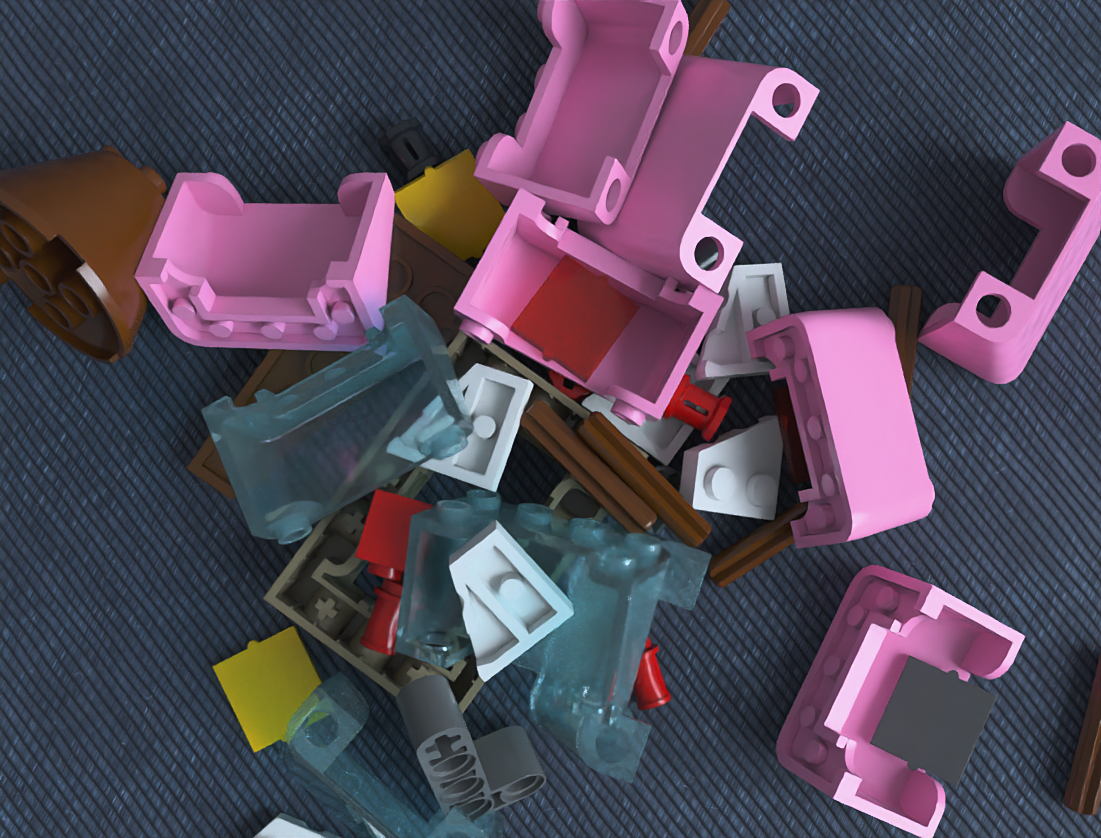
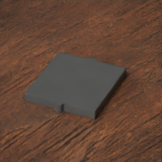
(933, 720)

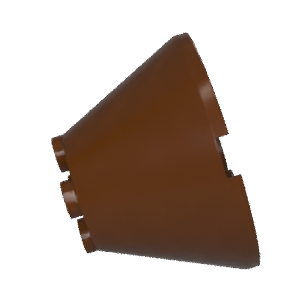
(75, 243)

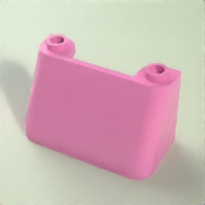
(270, 270)
(650, 352)
(850, 422)
(852, 681)

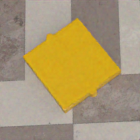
(452, 206)
(268, 684)

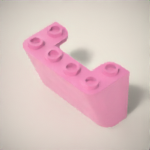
(589, 106)
(684, 160)
(1059, 194)

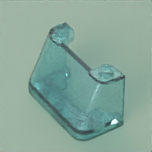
(343, 427)

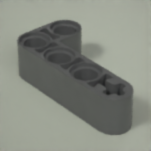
(464, 772)

